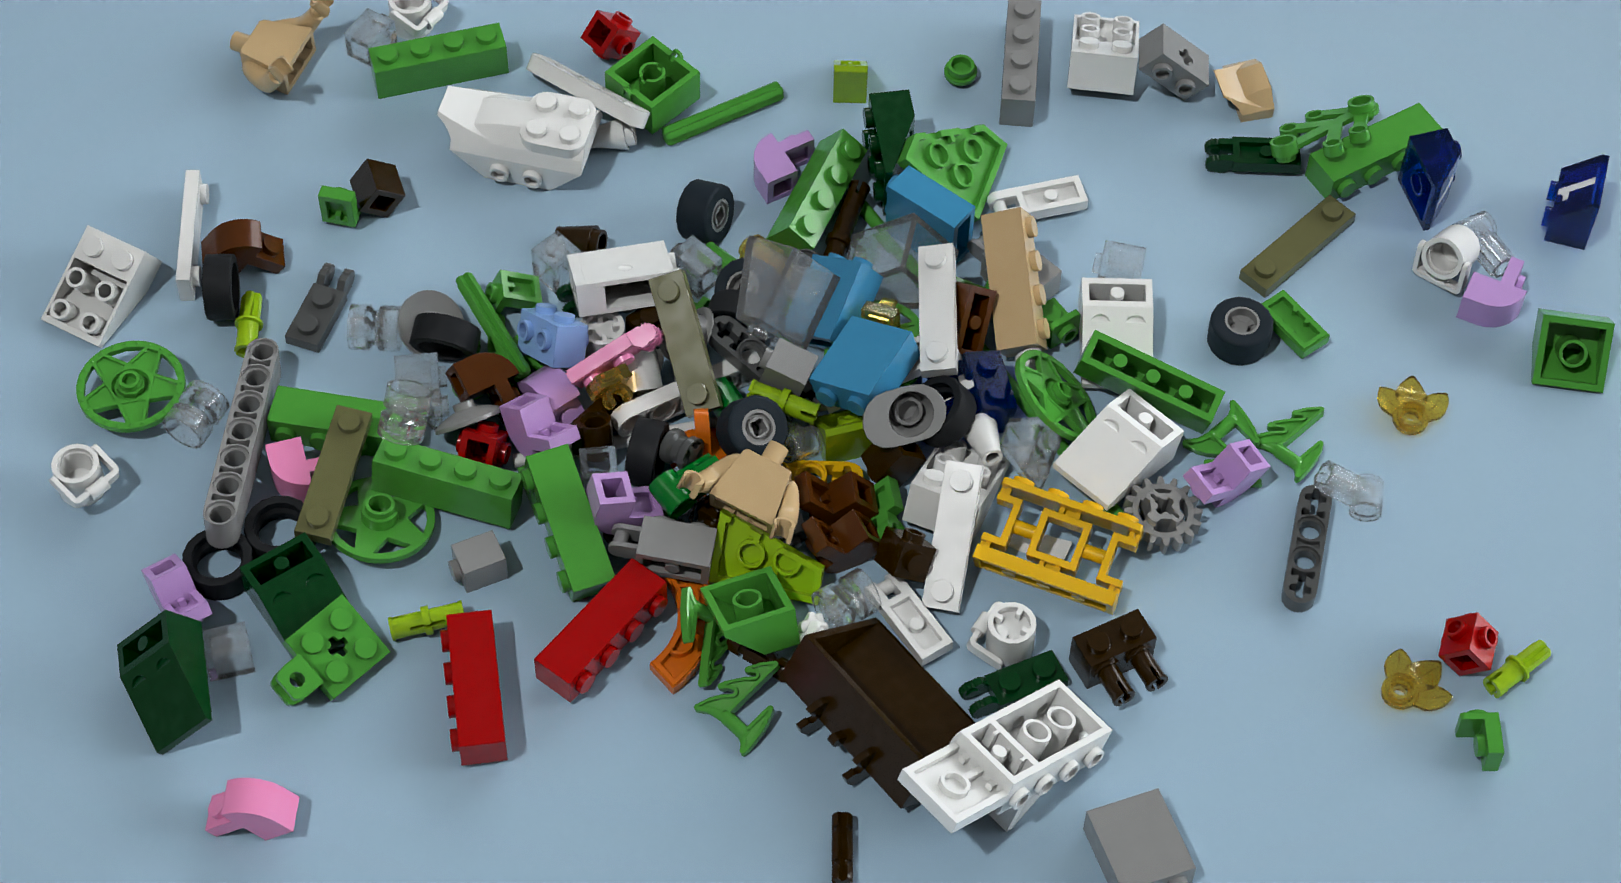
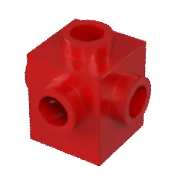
(610, 35)
(472, 439)
(1468, 644)

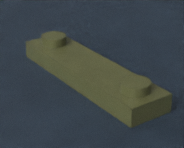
(1297, 246)
(685, 342)
(333, 474)

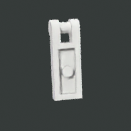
(1043, 198)
(912, 620)

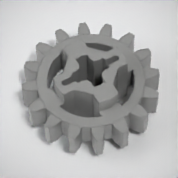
(1162, 515)

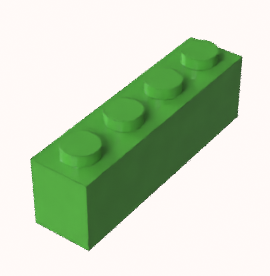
(438, 60)
(1370, 160)
(818, 191)
(1161, 385)
(309, 415)
(447, 482)
(568, 521)

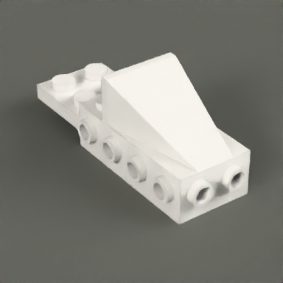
(1008, 759)

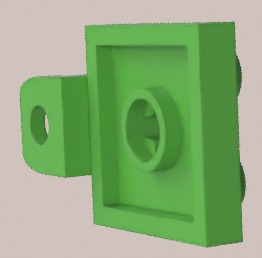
(314, 664)

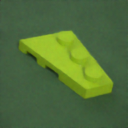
(747, 548)

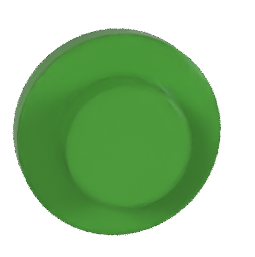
(960, 70)

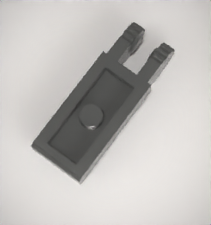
(320, 309)

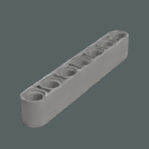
(242, 444)

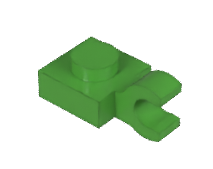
(889, 505)

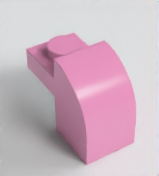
(290, 468)
(255, 806)

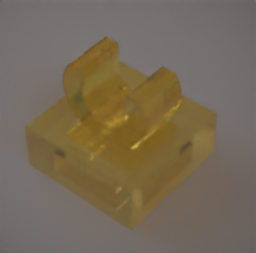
(882, 312)
(611, 383)

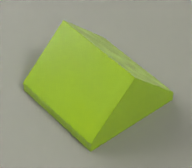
(842, 436)

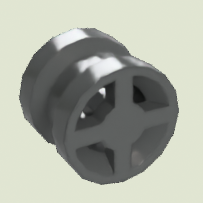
(680, 449)

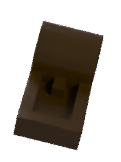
(595, 426)

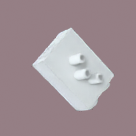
(617, 277)

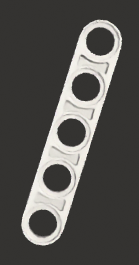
(585, 88)
(666, 401)

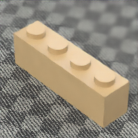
(1014, 275)

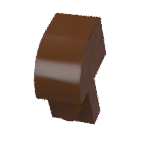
(247, 243)
(482, 375)
(835, 499)
(844, 543)

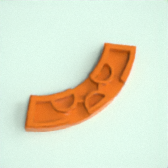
(678, 660)

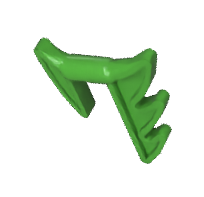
(1284, 432)
(1211, 443)
(712, 648)
(726, 705)

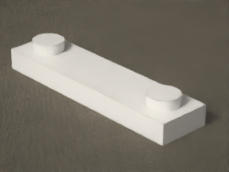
(188, 272)
(937, 310)
(953, 535)

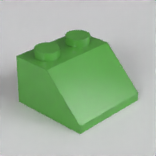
(1571, 350)
(753, 611)

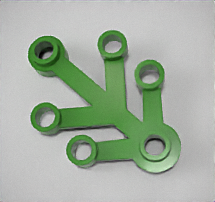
(1360, 110)

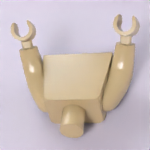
(279, 48)
(751, 488)

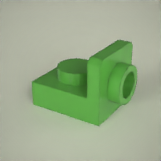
(338, 206)
(513, 290)
(1062, 325)
(1487, 736)

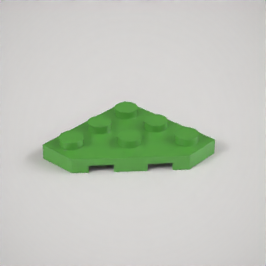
(957, 160)

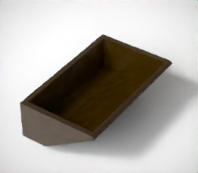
(872, 702)

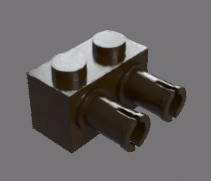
(1113, 649)

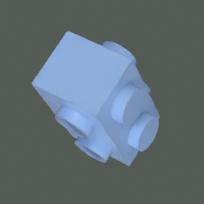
(552, 336)

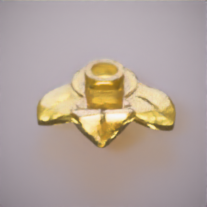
(1412, 403)
(1416, 681)

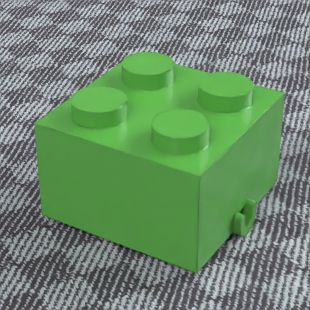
(655, 82)

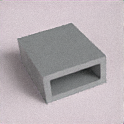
(1138, 841)

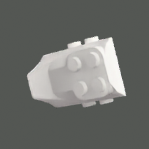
(520, 137)

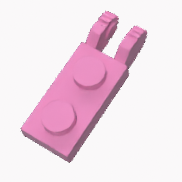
(615, 353)

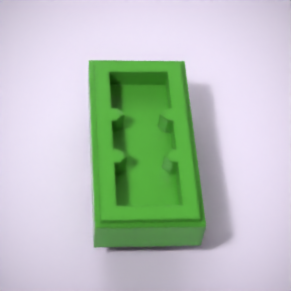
(1295, 325)

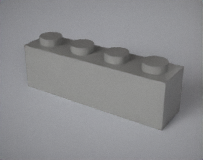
(1020, 63)

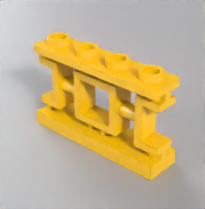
(1047, 572)

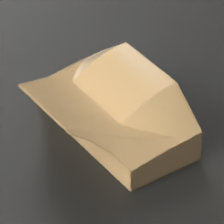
(1247, 89)

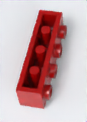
(601, 630)
(475, 688)

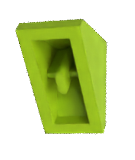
(850, 81)

